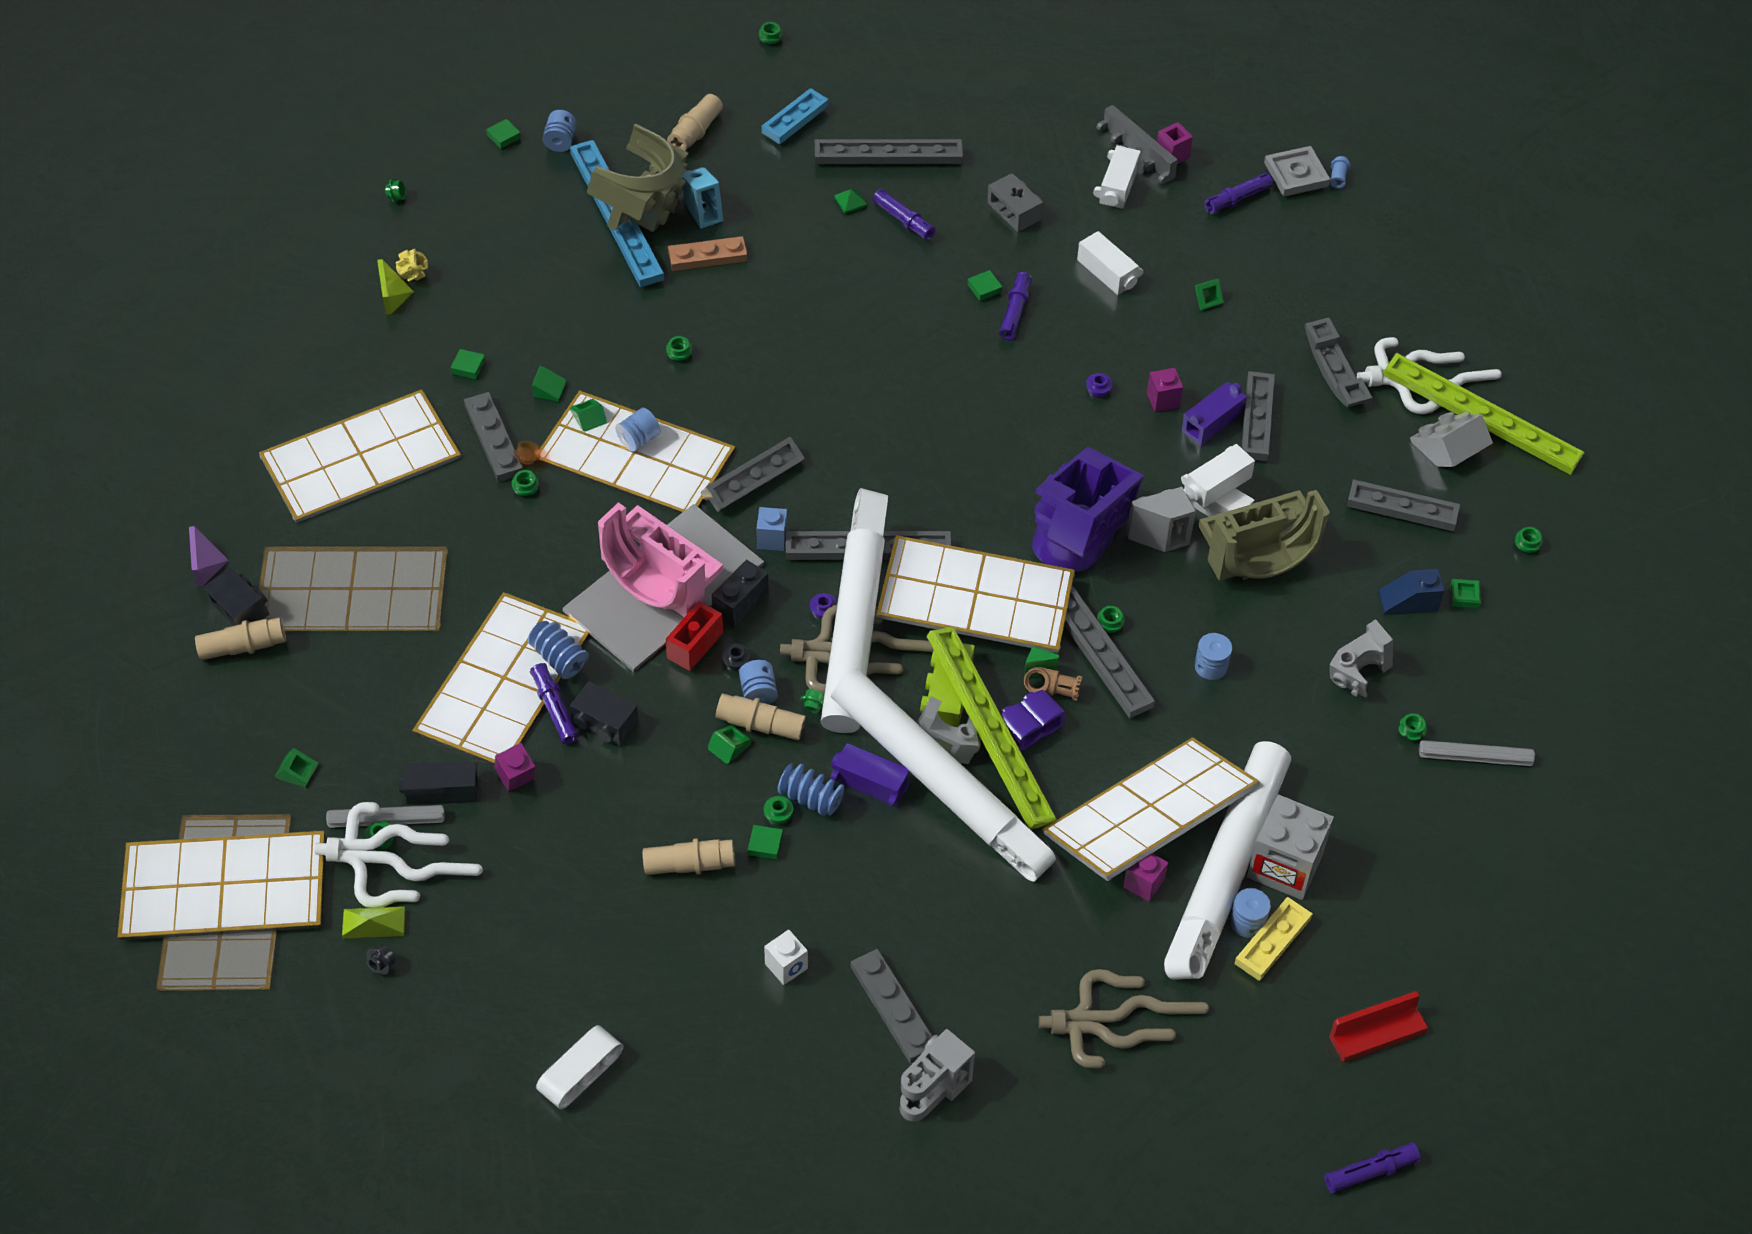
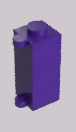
(1214, 413)
(870, 774)

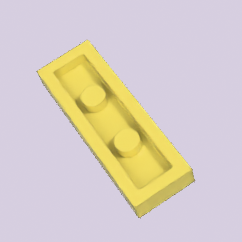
(1273, 938)

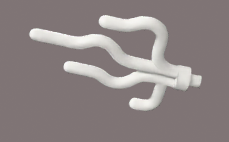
(1374, 374)
(356, 854)

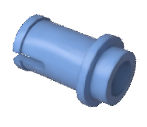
(1339, 167)

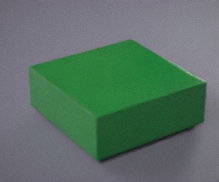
(503, 133)
(984, 285)
(468, 364)
(1465, 593)
(765, 842)

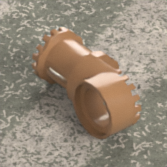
(1053, 681)

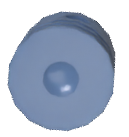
(558, 132)
(637, 429)
(1213, 656)
(757, 683)
(1249, 912)

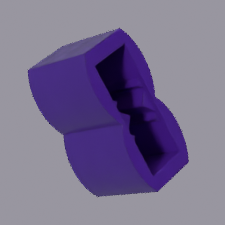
(1033, 718)

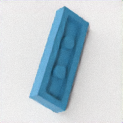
(795, 116)

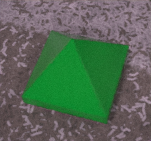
(850, 200)
(1209, 294)

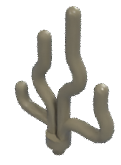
(820, 649)
(1088, 1021)

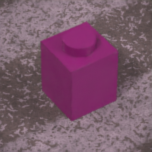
(1176, 141)
(1164, 390)
(514, 767)
(1146, 876)

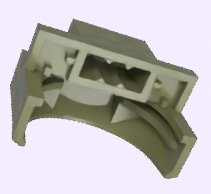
(645, 198)
(1253, 537)

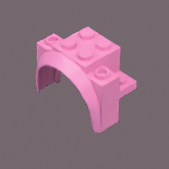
(666, 569)

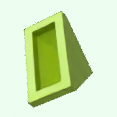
(394, 289)
(373, 922)

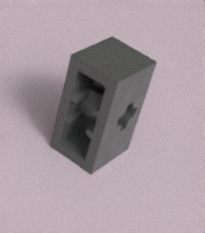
(1015, 202)

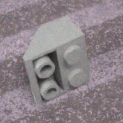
(1452, 438)
(1162, 520)

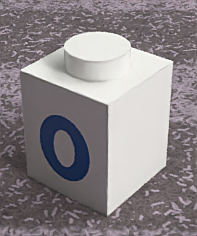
(786, 957)

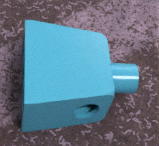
(701, 189)

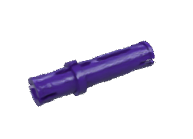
(1230, 196)
(911, 219)
(1017, 300)
(549, 693)
(1384, 1163)

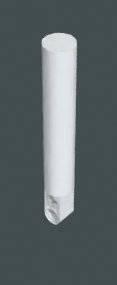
(855, 603)
(943, 775)
(1226, 865)

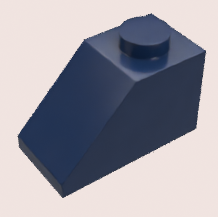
(1413, 593)

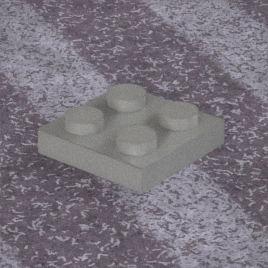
(1297, 171)

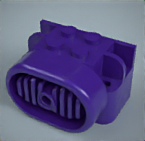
(1083, 509)

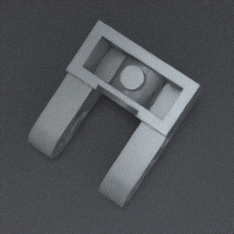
(946, 1072)

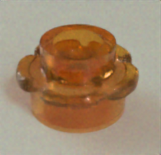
(527, 452)

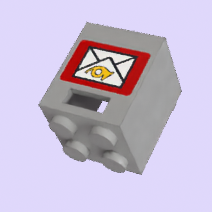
(1289, 847)

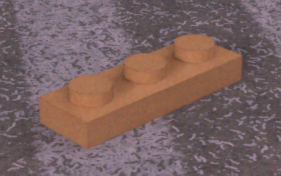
(707, 253)

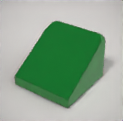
(548, 385)
(589, 414)
(1041, 658)
(728, 743)
(296, 768)

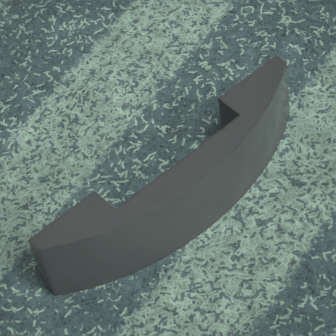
(1333, 364)

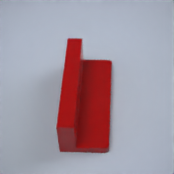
(1378, 1027)

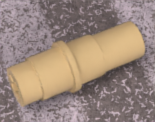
(695, 122)
(240, 638)
(759, 716)
(689, 857)

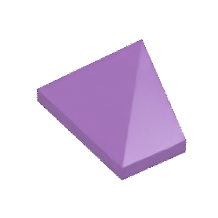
(205, 557)

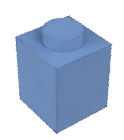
(771, 528)

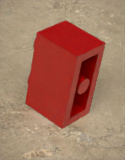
(694, 635)

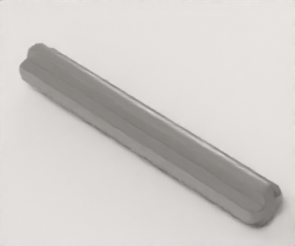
(1476, 753)
(392, 815)

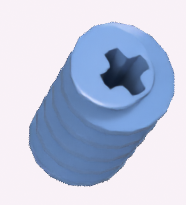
(557, 648)
(810, 790)

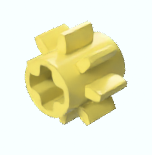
(411, 265)

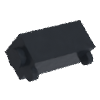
(440, 782)

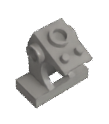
(1369, 648)
(958, 741)

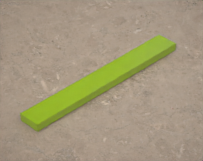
(1496, 419)
(991, 728)

